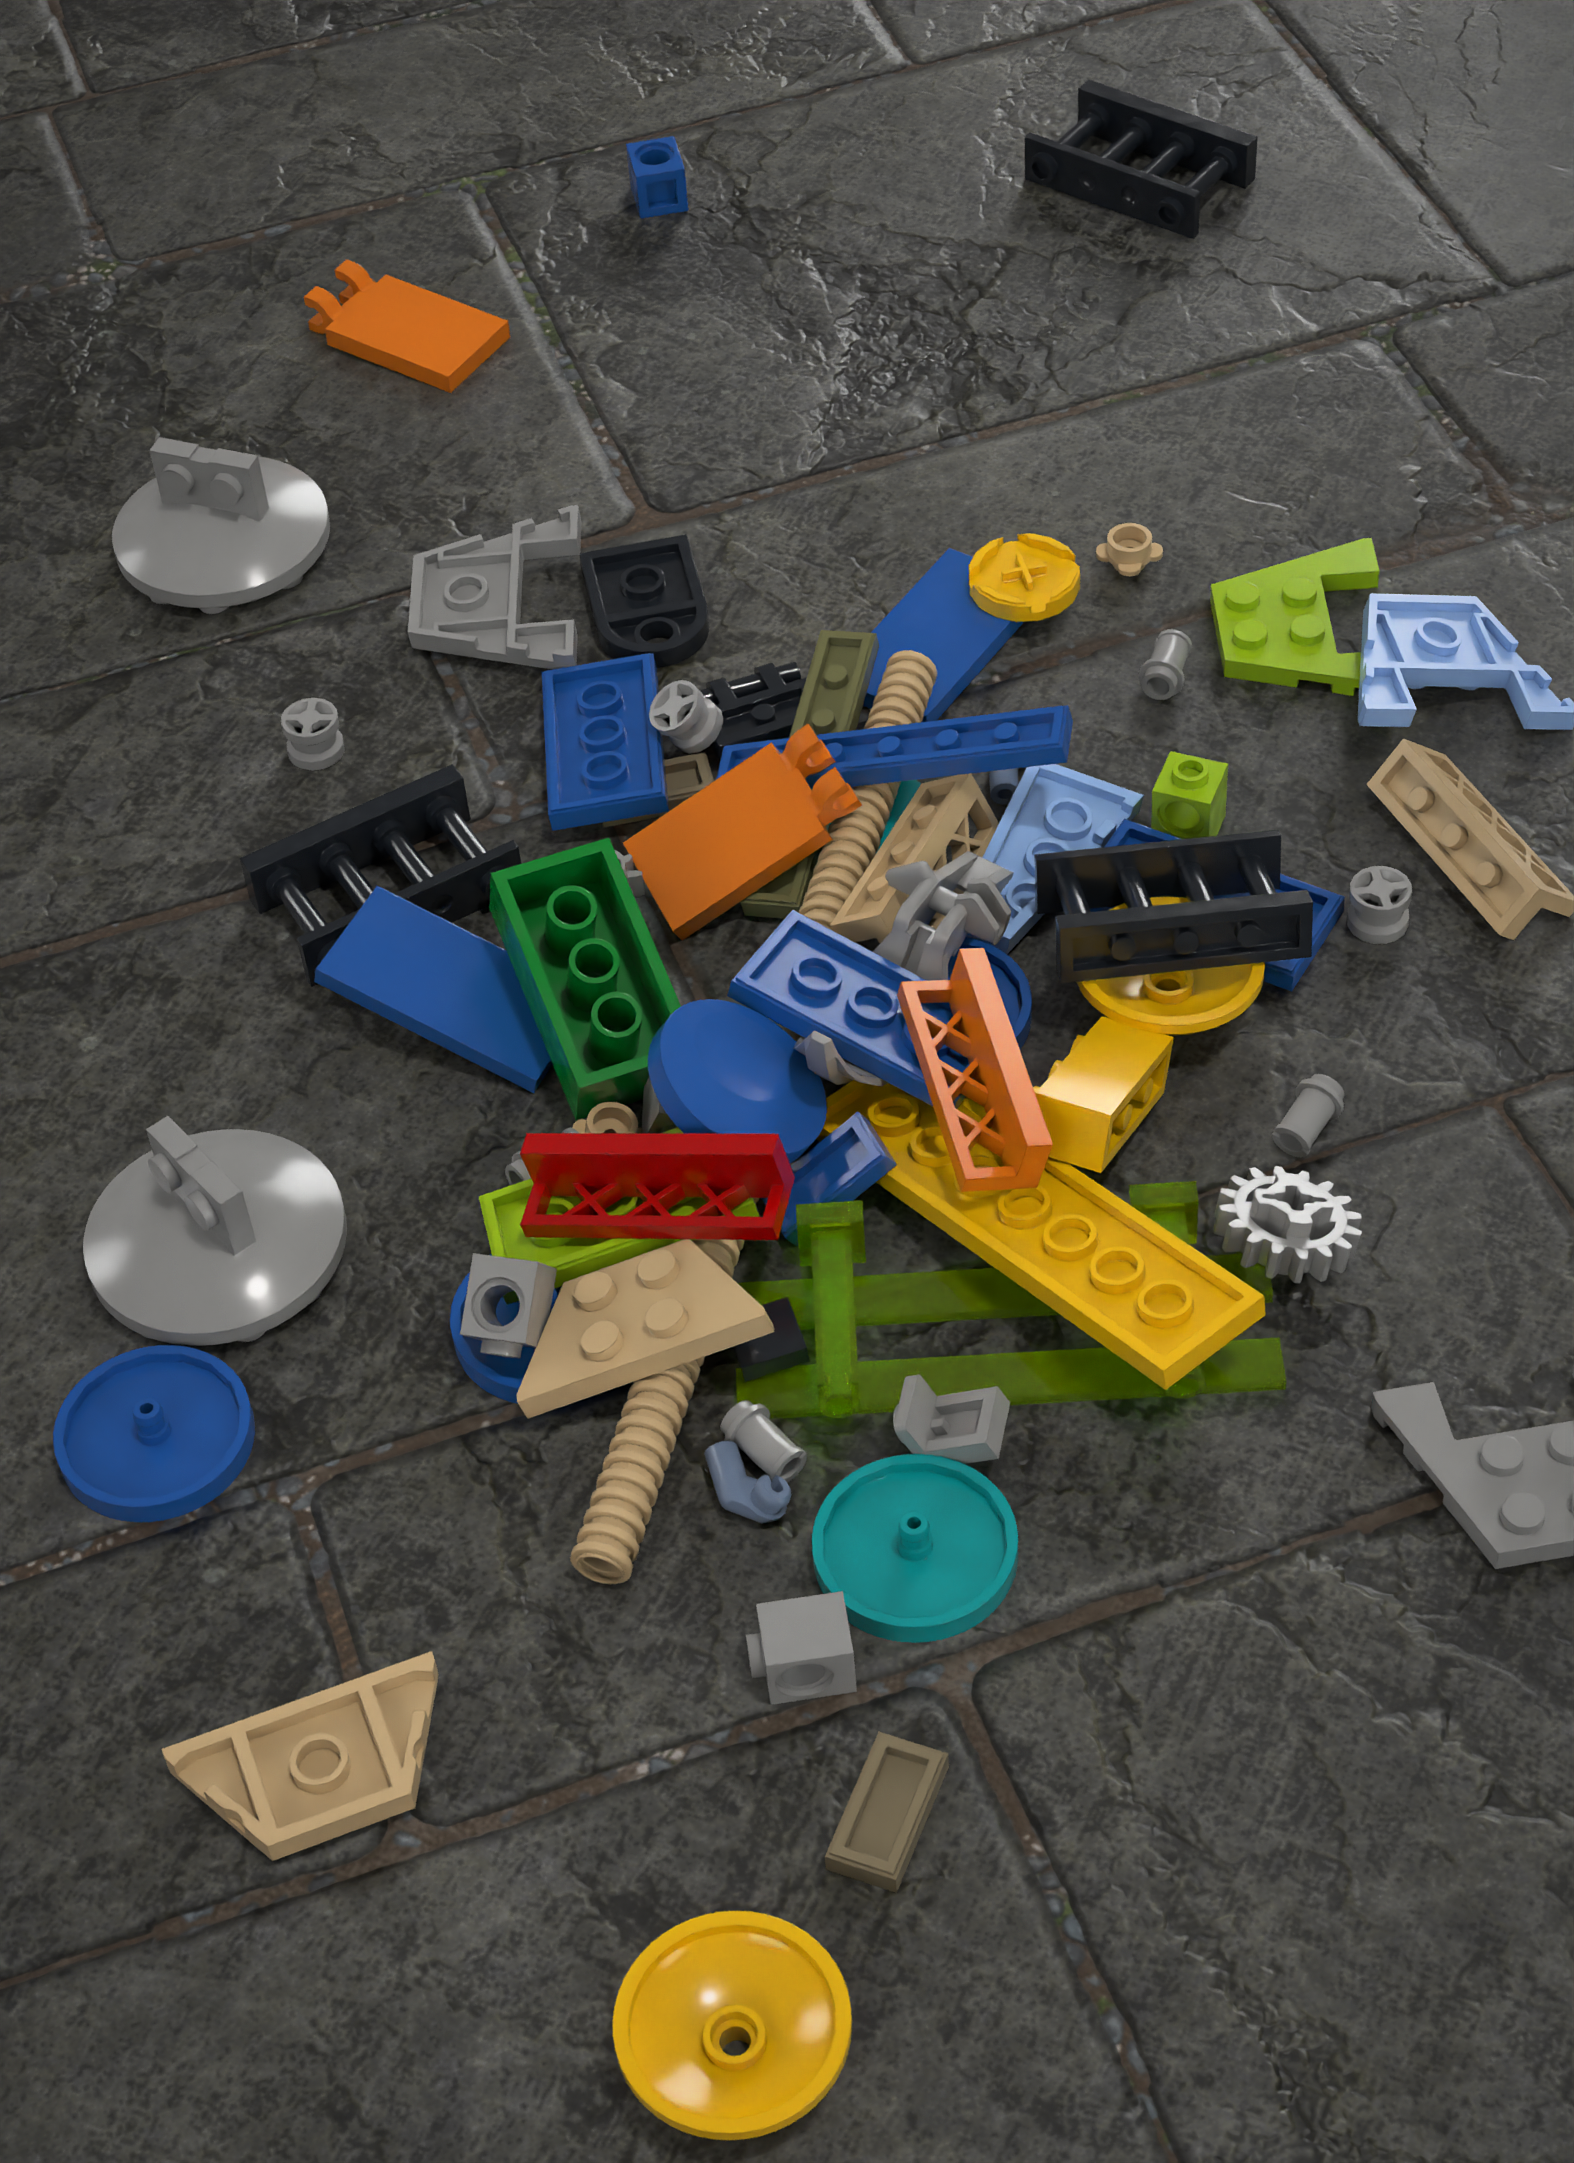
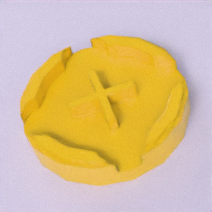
(1024, 578)

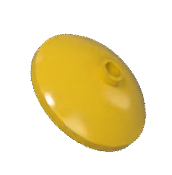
(1177, 1000)
(725, 1983)

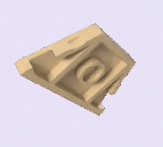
(637, 1324)
(317, 1761)

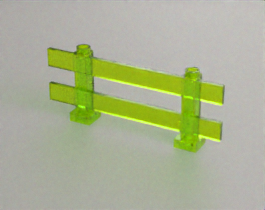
(837, 1302)

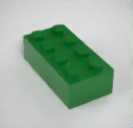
(585, 970)

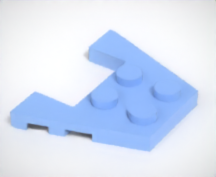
(1446, 644)

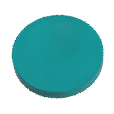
(916, 1547)

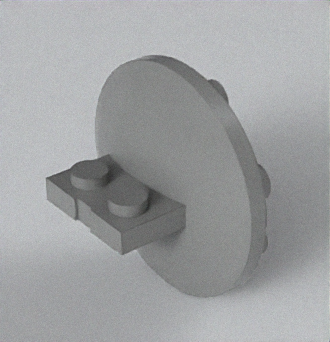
(219, 527)
(214, 1235)

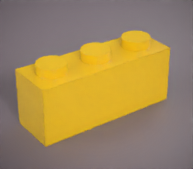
(1103, 1091)

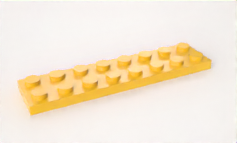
(1063, 1242)

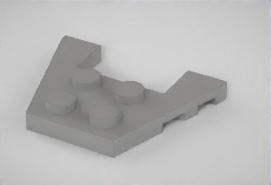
(471, 595)
(1501, 1487)

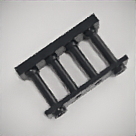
(1151, 129)
(366, 835)
(1175, 935)

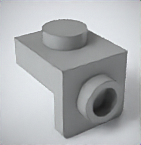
(954, 1425)

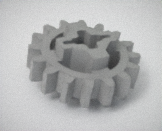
(1287, 1224)

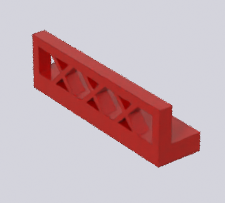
(662, 1173)

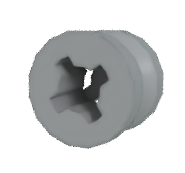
(686, 716)
(312, 734)
(1379, 904)

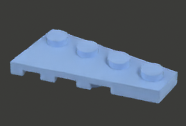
(1050, 814)

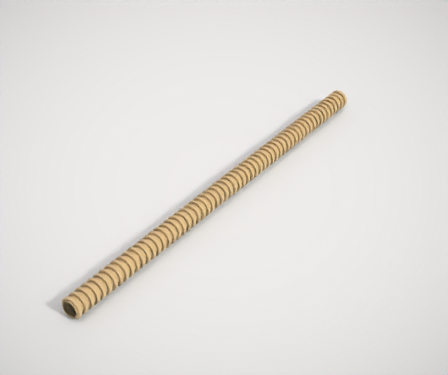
(660, 1401)

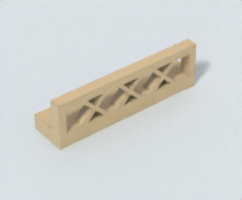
(929, 823)
(1468, 839)

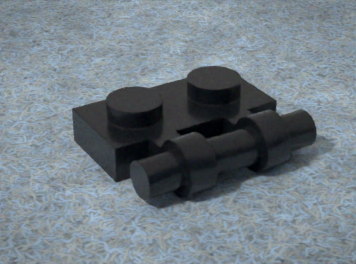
(756, 705)

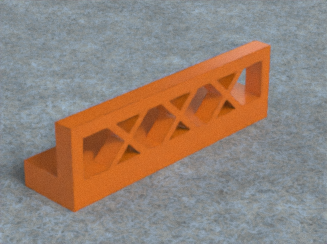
(995, 1064)

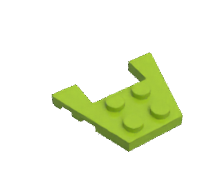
(1278, 623)

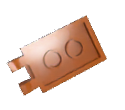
(406, 327)
(741, 831)

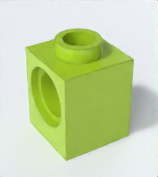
(1190, 797)

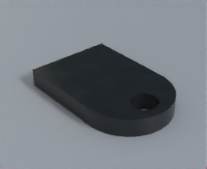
(646, 595)

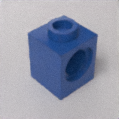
(657, 177)

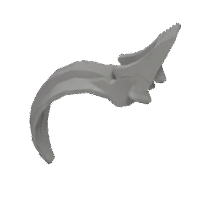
(921, 947)

